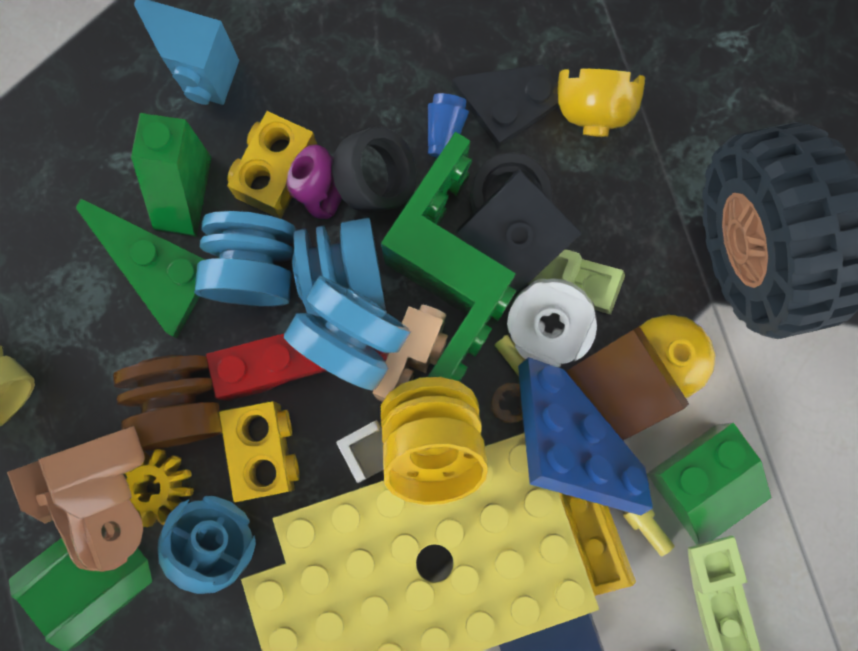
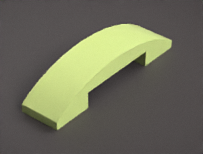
(720, 595)

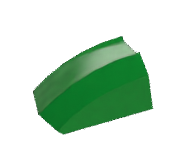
(73, 601)

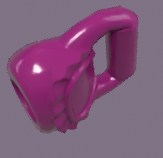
(312, 181)

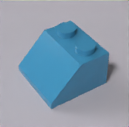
(192, 49)

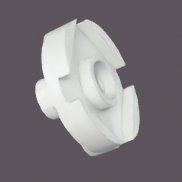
(545, 298)

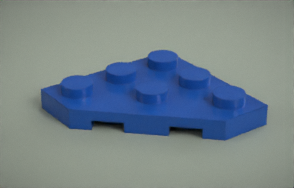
(573, 444)

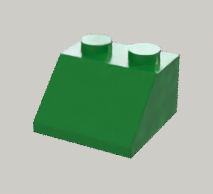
(712, 482)

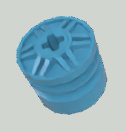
(246, 253)
(348, 263)

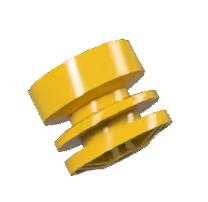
(432, 441)

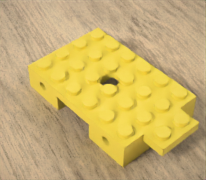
(357, 582)

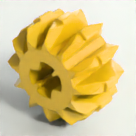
(162, 471)

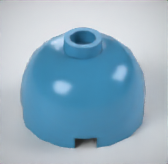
(205, 545)

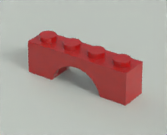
(259, 367)

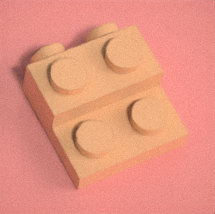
(420, 349)

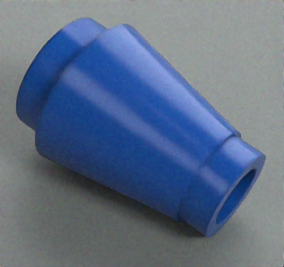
(445, 117)

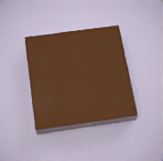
(629, 384)

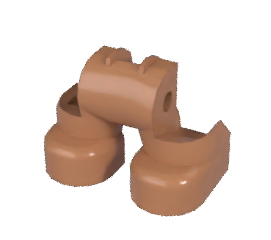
(87, 498)

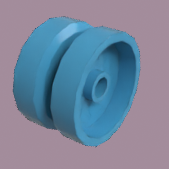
(345, 339)

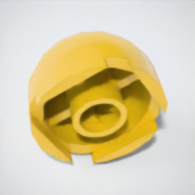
(600, 99)
(683, 350)

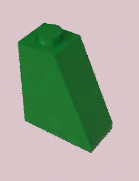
(171, 172)

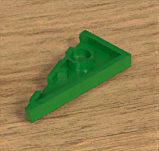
(154, 267)

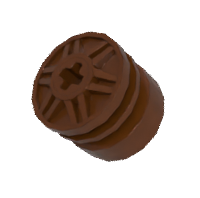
(168, 401)

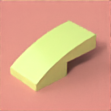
(597, 280)

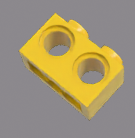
(261, 161)
(245, 454)

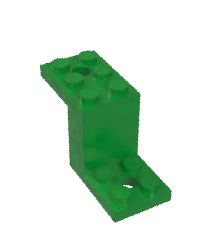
(447, 264)

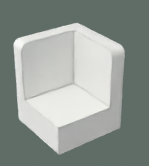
(363, 451)

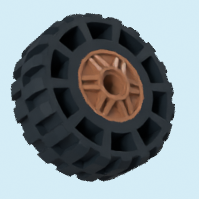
(784, 229)

